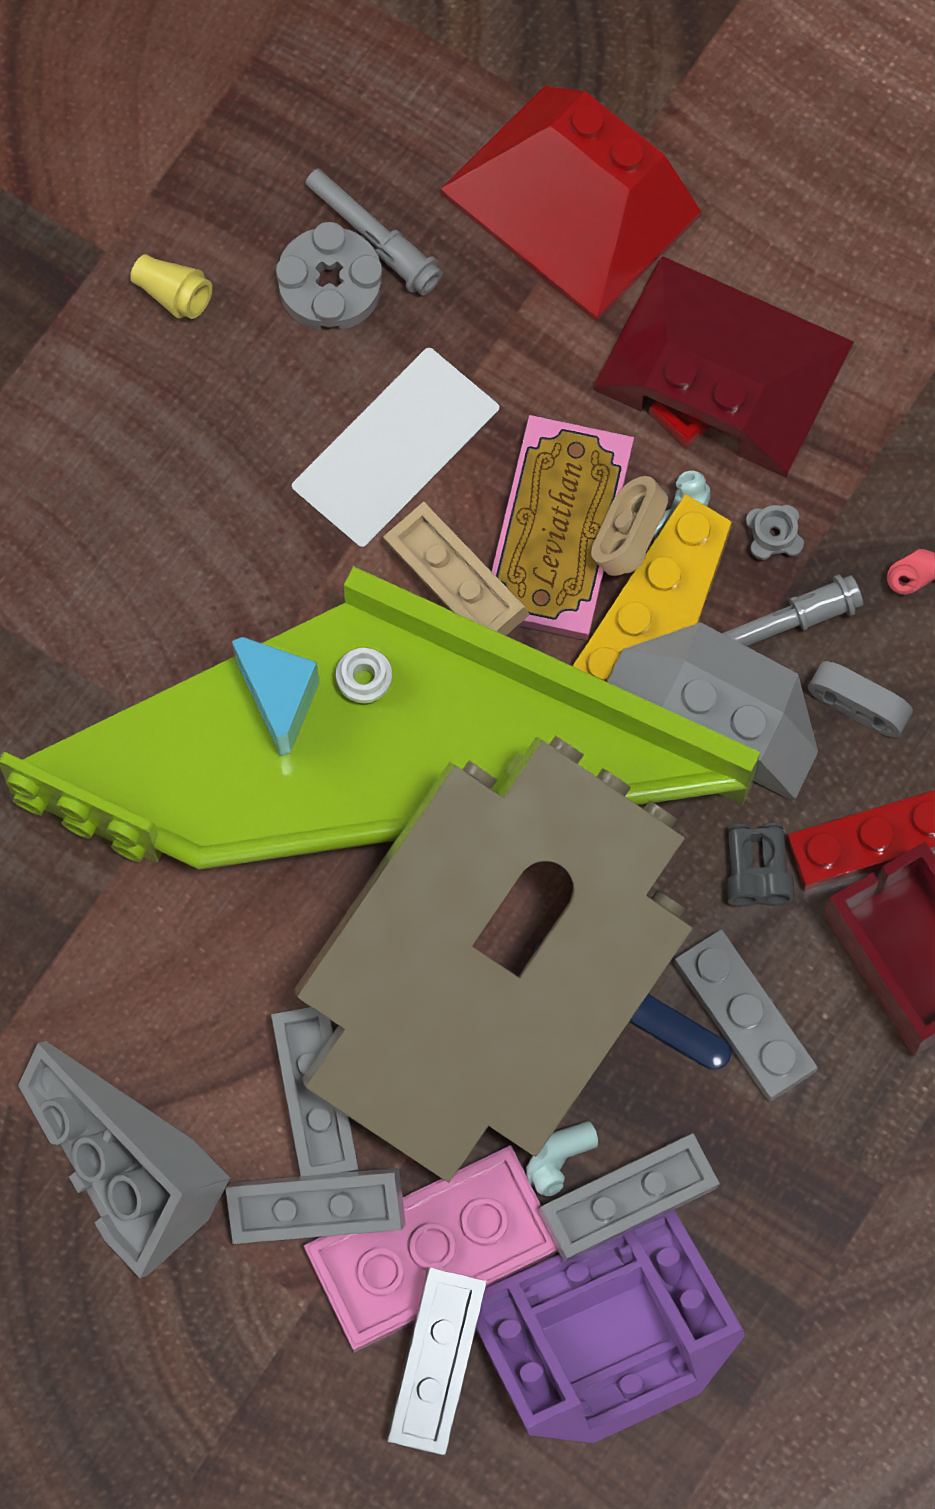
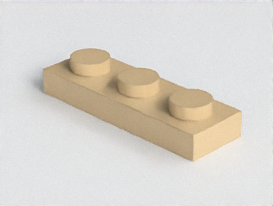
(454, 571)

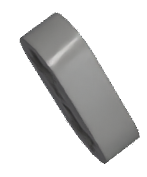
(860, 699)

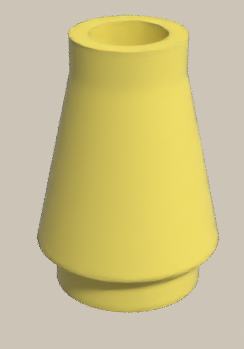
(174, 286)

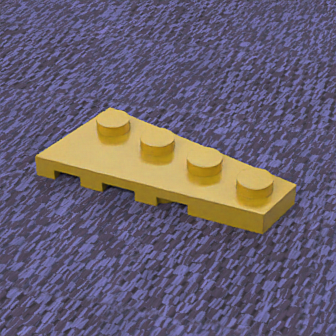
(665, 589)

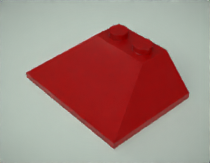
(575, 196)

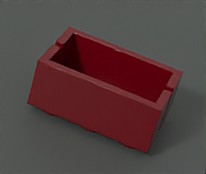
(894, 940)

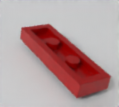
(862, 840)

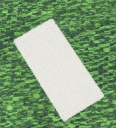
(395, 447)

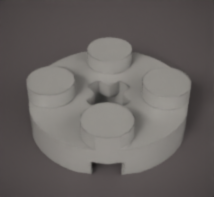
(329, 249)

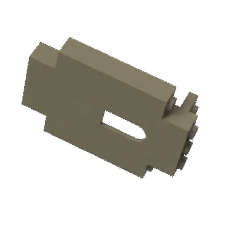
(443, 1035)

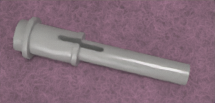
(394, 249)
(804, 611)

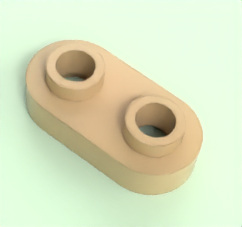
(629, 526)

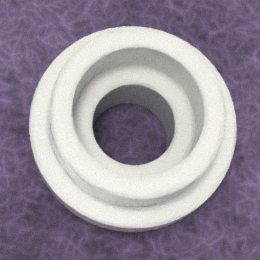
(360, 660)

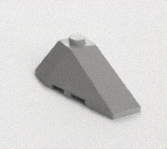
(136, 1167)

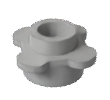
(784, 519)

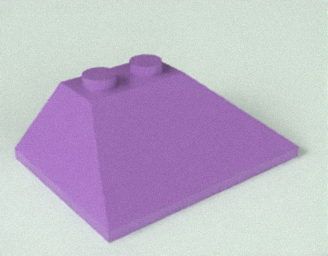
(608, 1333)

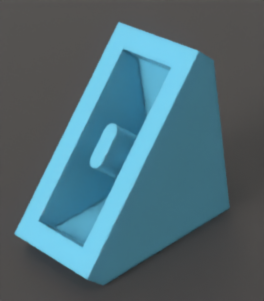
(280, 687)

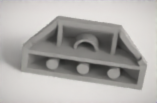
(729, 692)

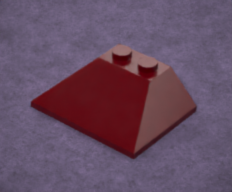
(725, 363)

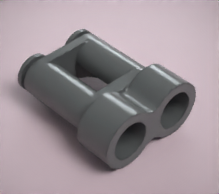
(759, 884)

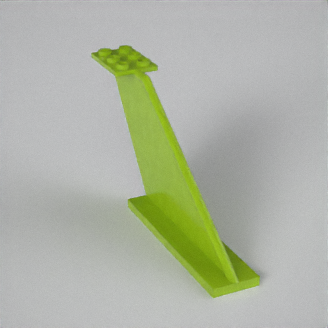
(208, 787)

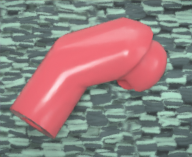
(912, 572)

